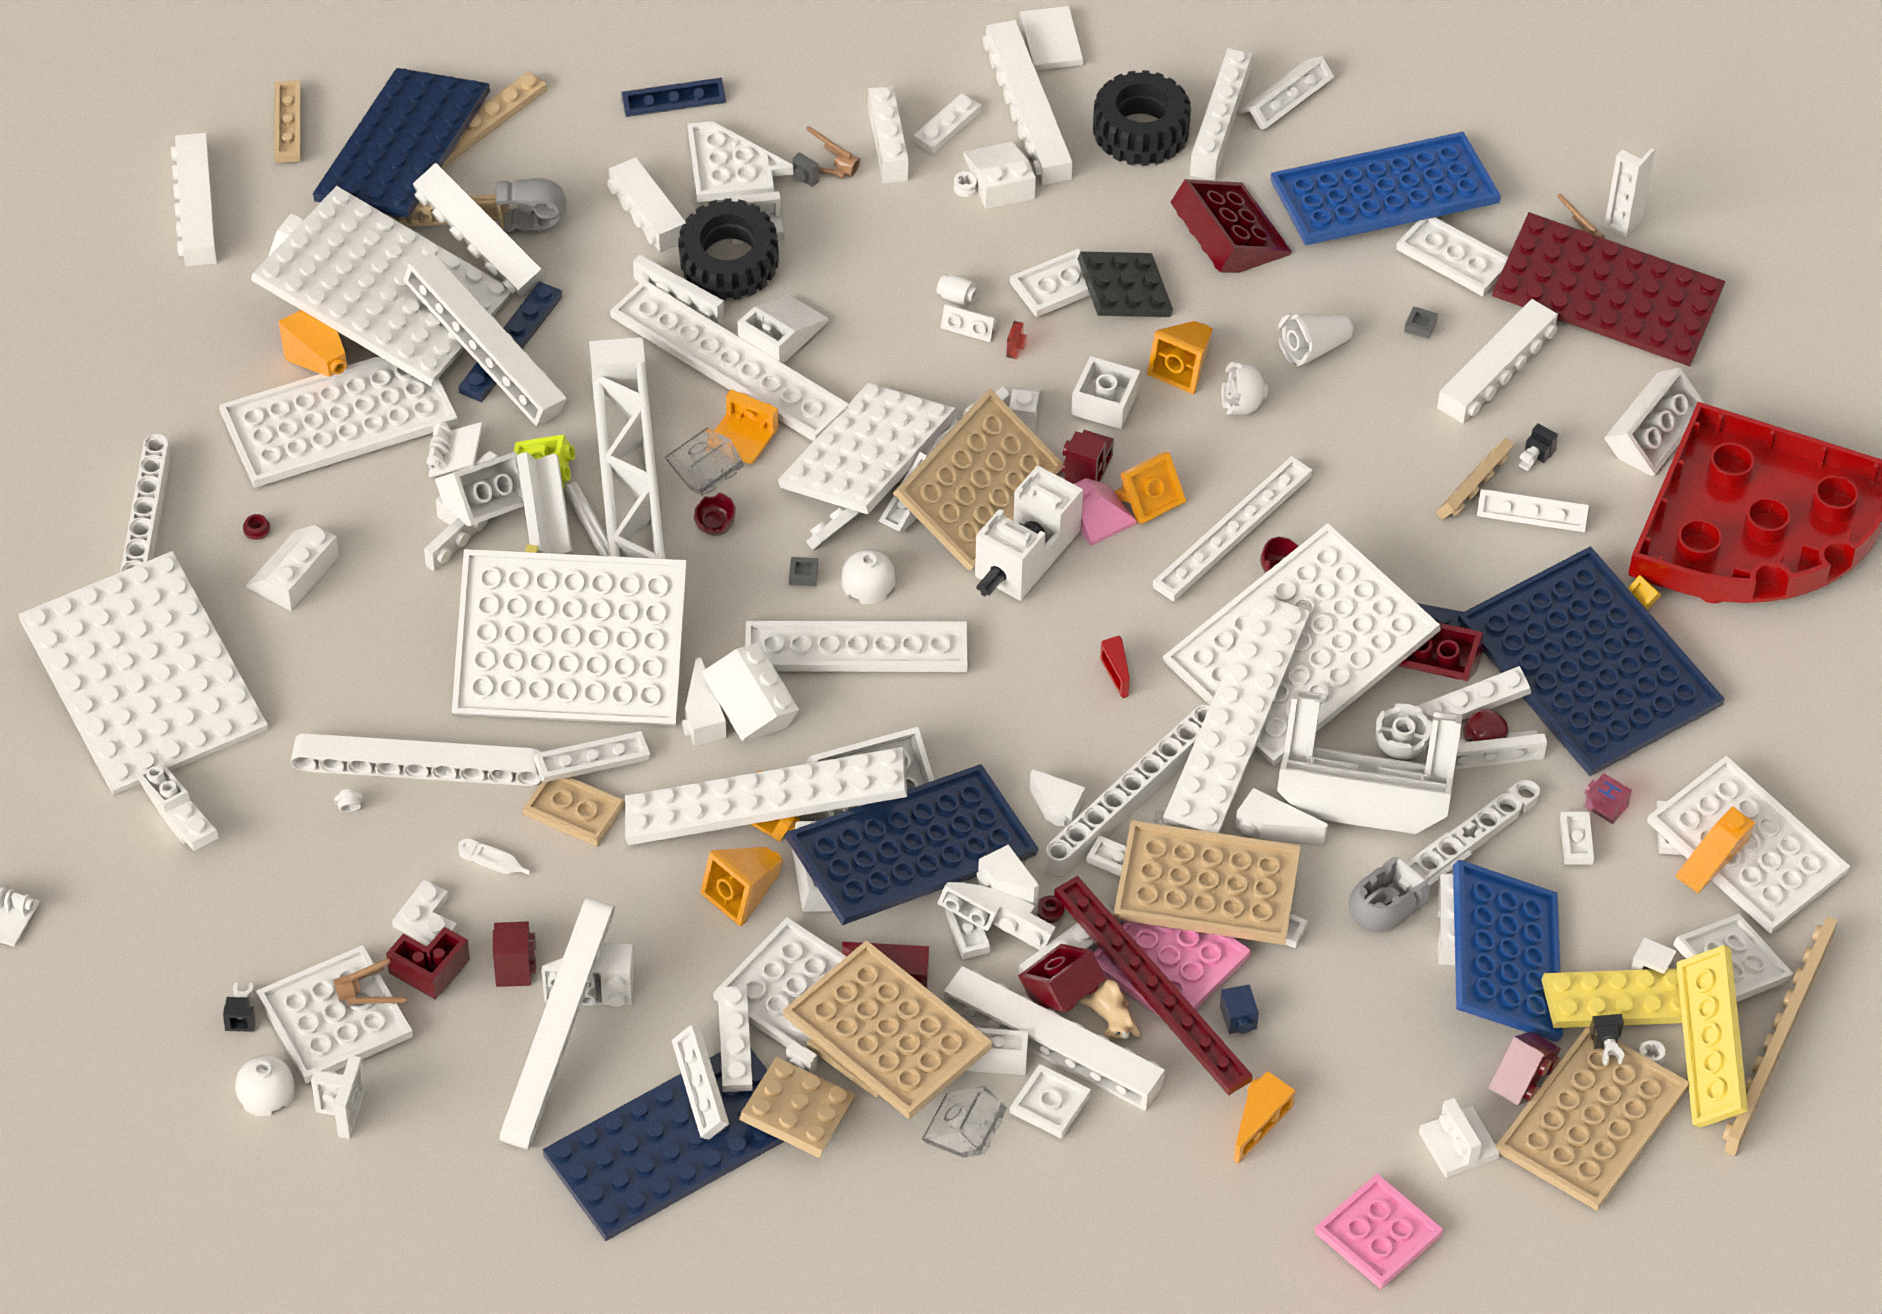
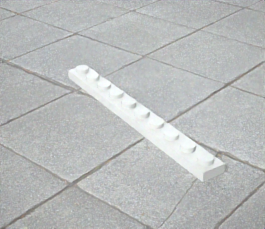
(841, 516)

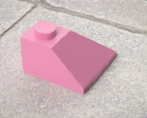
(1102, 512)

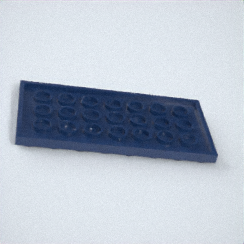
(402, 137)
(908, 844)
(653, 1152)

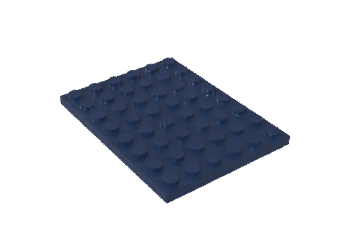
(1593, 660)

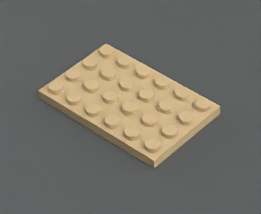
(974, 475)
(1207, 882)
(887, 1029)
(1592, 1119)

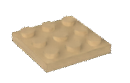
(797, 1107)

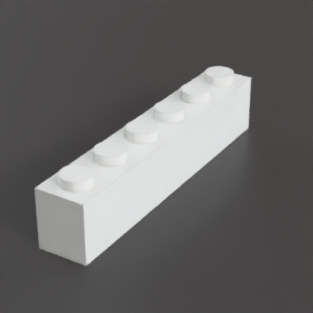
(1221, 114)
(194, 198)
(477, 230)
(1497, 361)

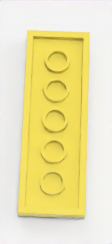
(1638, 995)
(1712, 1036)

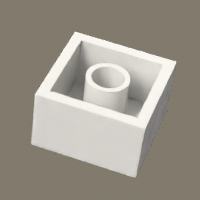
(1105, 392)

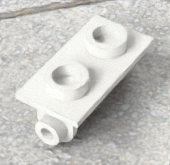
(968, 323)

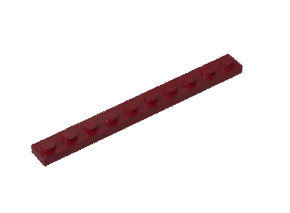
(1153, 985)

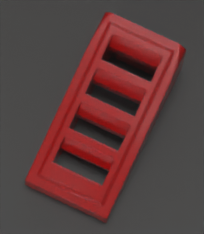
(1114, 660)

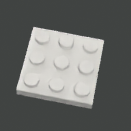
(1754, 962)

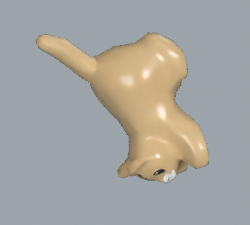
(1112, 1006)

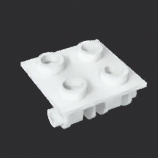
(453, 448)
(14, 914)

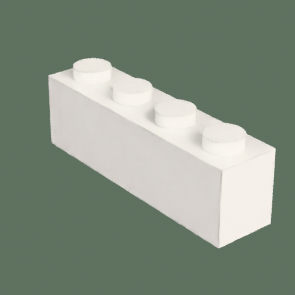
(888, 134)
(646, 203)

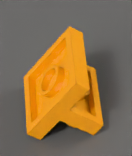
(1151, 487)

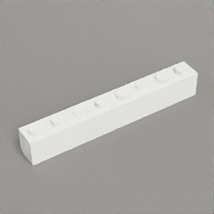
(1028, 102)
(485, 339)
(1056, 1038)

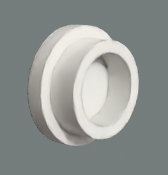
(348, 800)

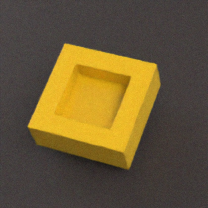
(1644, 592)

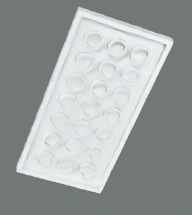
(332, 418)

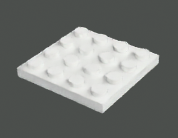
(778, 974)
(322, 1030)

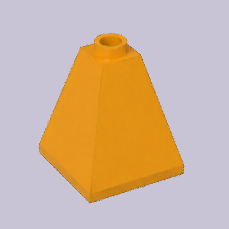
(312, 344)
(1180, 354)
(739, 879)

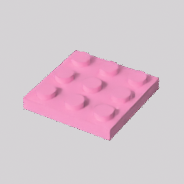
(1379, 1231)

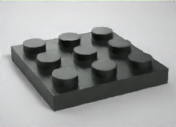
(1125, 284)

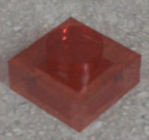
(1016, 340)

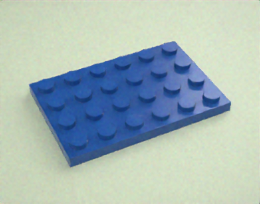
(1503, 948)

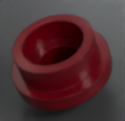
(256, 527)
(1047, 914)

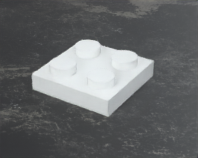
(1050, 1101)

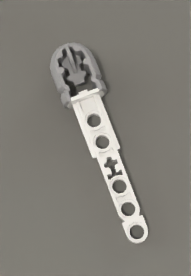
(1382, 908)

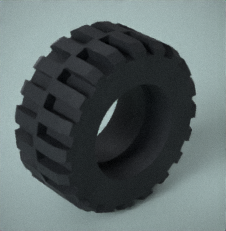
(1147, 95)
(722, 222)

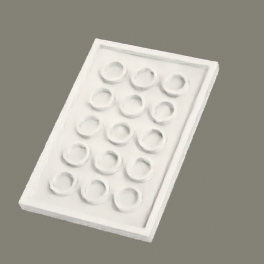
(867, 448)
(1779, 865)

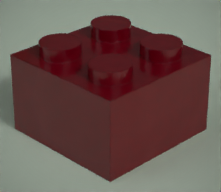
(1062, 977)

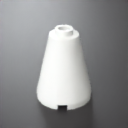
(1312, 335)

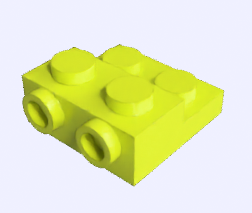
(547, 446)

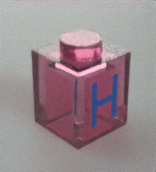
(1607, 798)

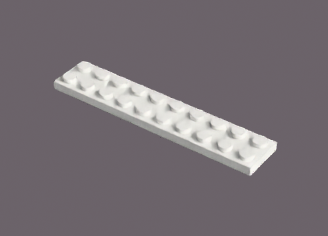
(727, 358)
(1236, 715)
(765, 796)

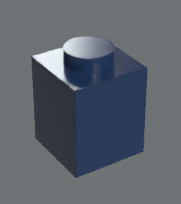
(1239, 1009)

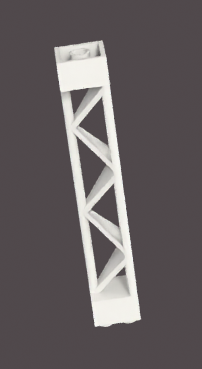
(620, 376)

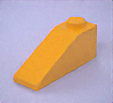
(1716, 849)
(1265, 1106)

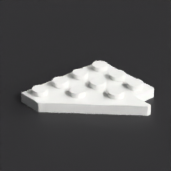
(730, 164)

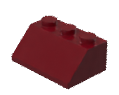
(1449, 653)

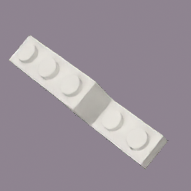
(455, 535)

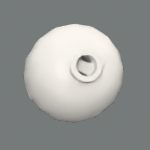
(1243, 390)
(868, 576)
(1403, 732)
(265, 1085)

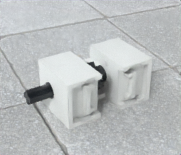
(1021, 550)

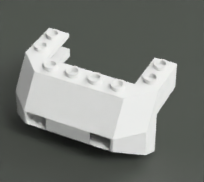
(1366, 787)

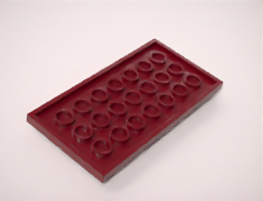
(1610, 288)

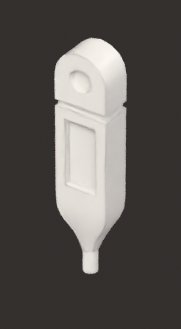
(489, 857)

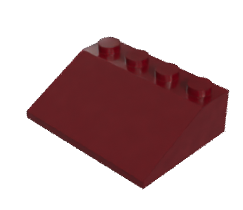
(1228, 224)

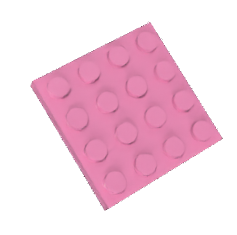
(1190, 960)

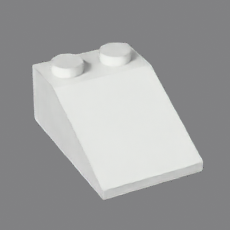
(1001, 174)

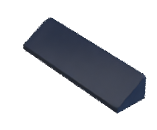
(673, 97)

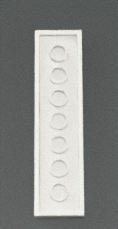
(862, 645)

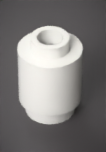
(957, 289)

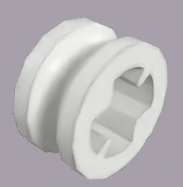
(965, 178)
(1655, 1046)

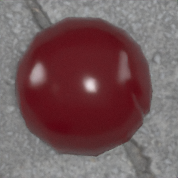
(715, 514)
(1275, 551)
(1485, 725)

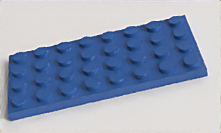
(1384, 188)

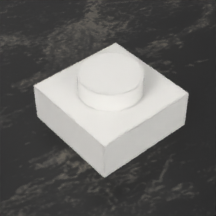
(801, 1057)

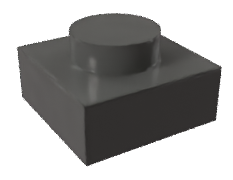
(805, 169)
(1421, 322)
(803, 571)

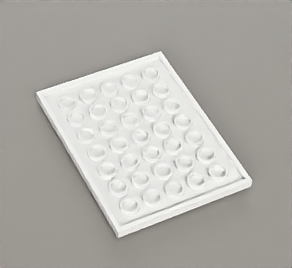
(349, 273)
(569, 637)
(1352, 638)
(143, 672)

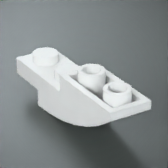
(176, 807)
(990, 906)

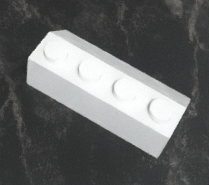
(1654, 421)

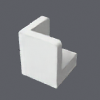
(1653, 956)

